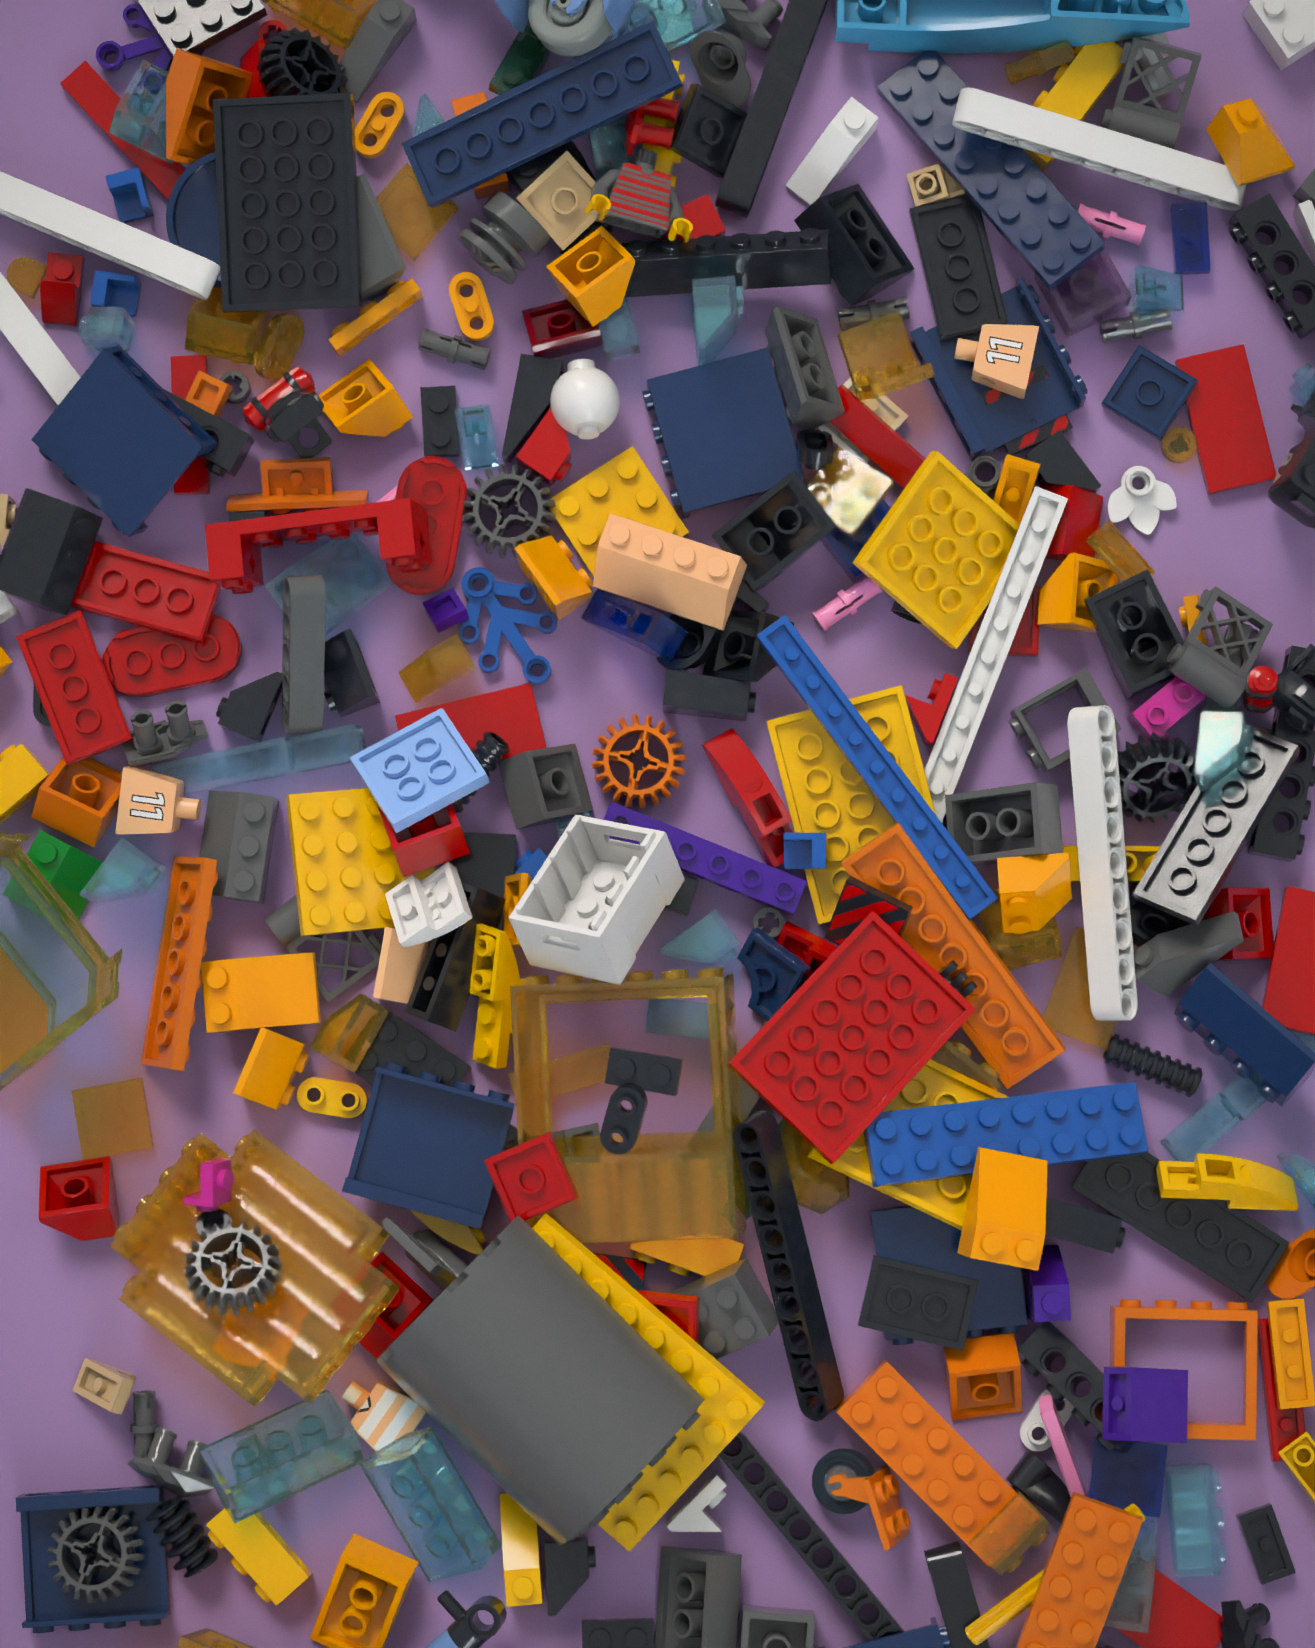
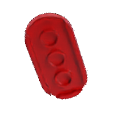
(442, 490)
(155, 663)

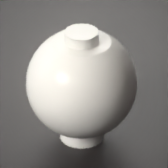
(584, 400)

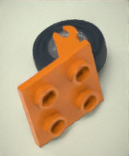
(847, 1483)

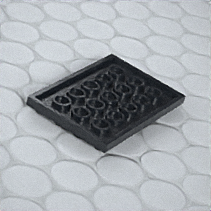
(287, 202)

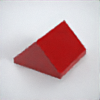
(1077, 522)

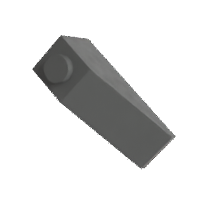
(376, 43)
(1184, 952)

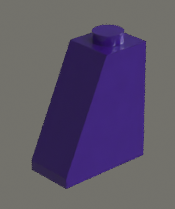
(1048, 1288)

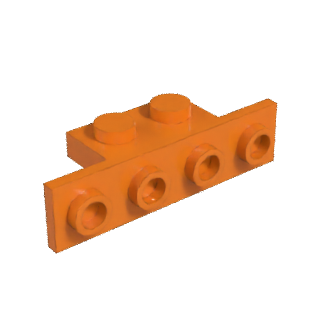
(296, 485)

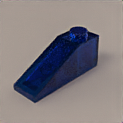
(635, 624)

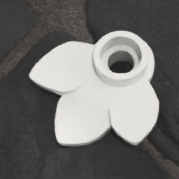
(1143, 505)

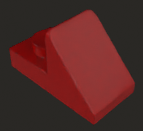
(62, 289)
(928, 716)

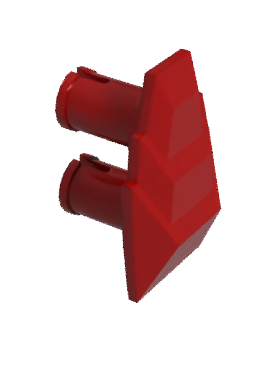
(641, 132)

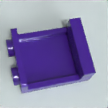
(1145, 1404)

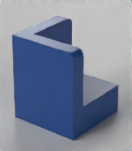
(130, 195)
(116, 291)
(804, 850)

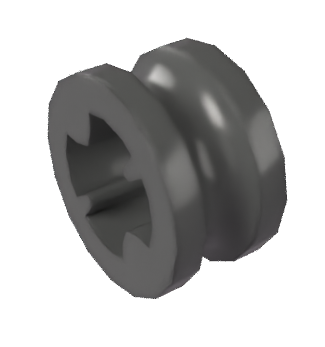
(244, 385)
(761, 914)

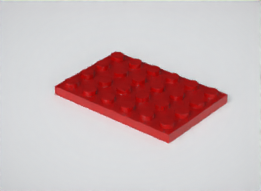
(851, 1037)

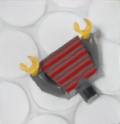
(639, 199)

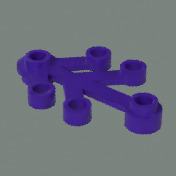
(136, 48)

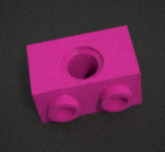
(1165, 708)

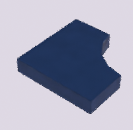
(772, 971)

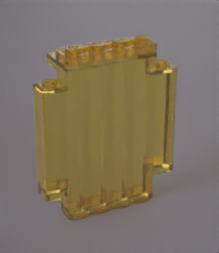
(325, 1287)

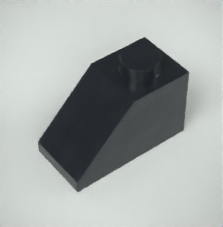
(1061, 464)
(251, 707)
(566, 1570)

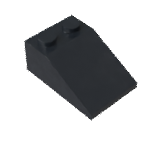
(775, 530)
(1135, 632)

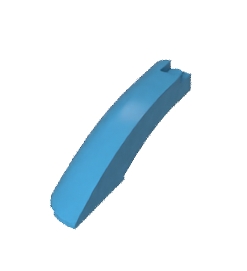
(1000, 24)

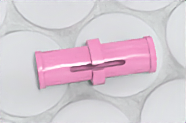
(1132, 233)
(846, 602)

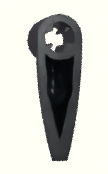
(1040, 1485)

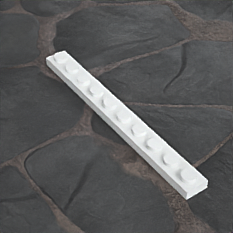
(992, 644)

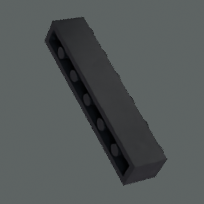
(753, 259)

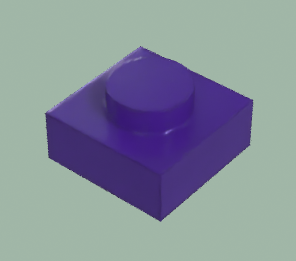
(445, 610)

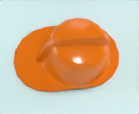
(1295, 1269)

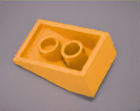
(553, 575)
(260, 992)
(1006, 1210)
(363, 1596)

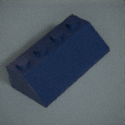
(1245, 1035)

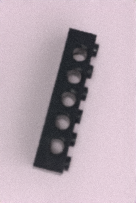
(1265, 839)

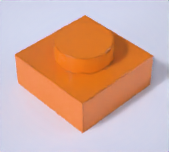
(209, 393)

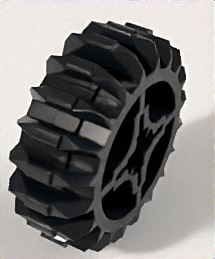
(308, 69)
(1158, 787)

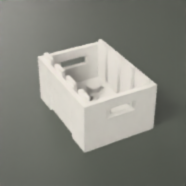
(565, 909)

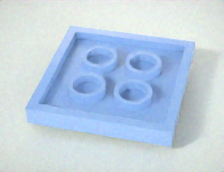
(419, 770)

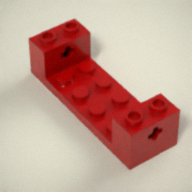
(236, 548)

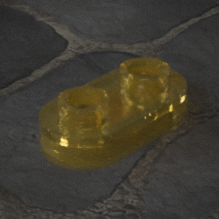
(279, 347)

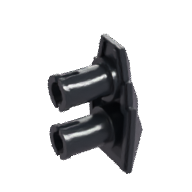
(1240, 1625)

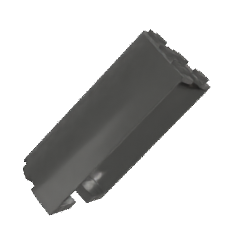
(542, 1383)

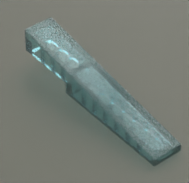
(266, 759)
(1218, 1115)

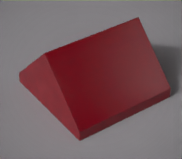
(559, 330)

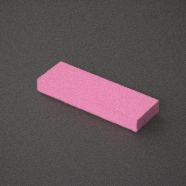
(1061, 1445)

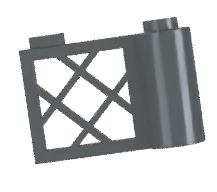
(1138, 117)
(1213, 671)
(286, 927)
(427, 1253)

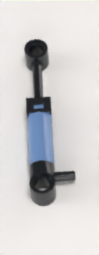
(467, 1629)

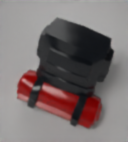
(288, 409)
(1283, 692)

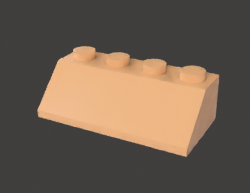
(667, 571)

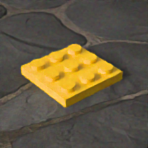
(617, 488)

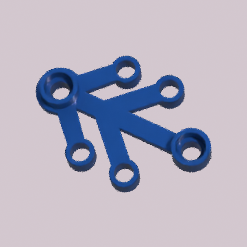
(503, 620)

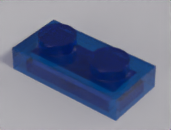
(1190, 238)

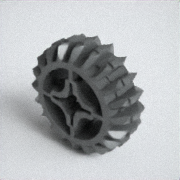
(523, 519)
(208, 1258)
(123, 1563)

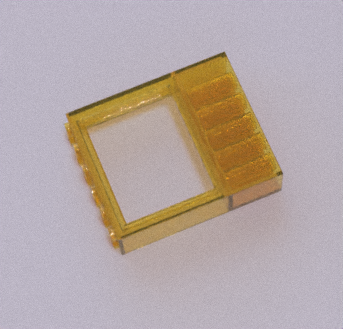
(668, 1181)

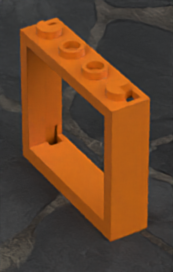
(1199, 1311)

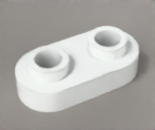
(1033, 1420)

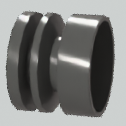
(507, 233)

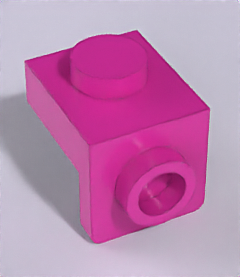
(215, 1183)

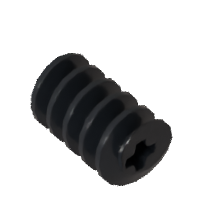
(183, 1535)

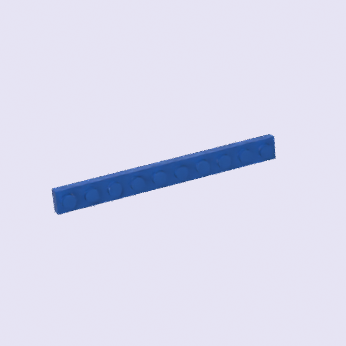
(875, 765)

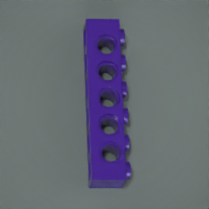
(719, 864)

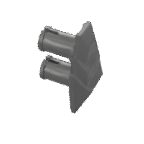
(750, 25)
(162, 739)
(181, 1481)

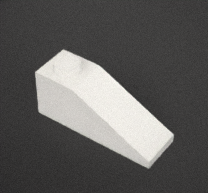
(833, 151)

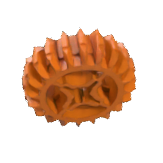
(622, 757)

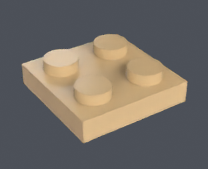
(559, 200)

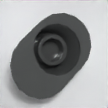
(721, 65)

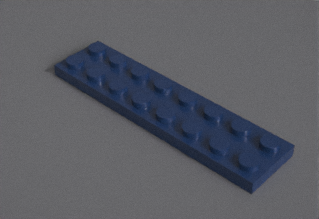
(542, 114)
(992, 173)

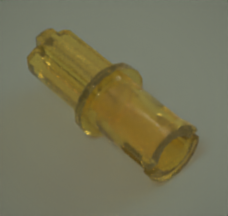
(1039, 62)

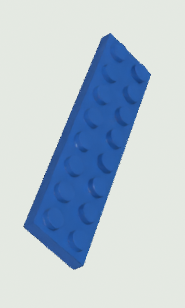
(1044, 1126)

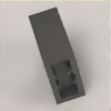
(1090, 696)

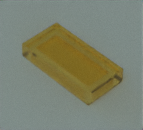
(1117, 552)

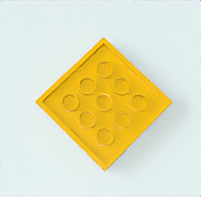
(940, 549)
(342, 862)

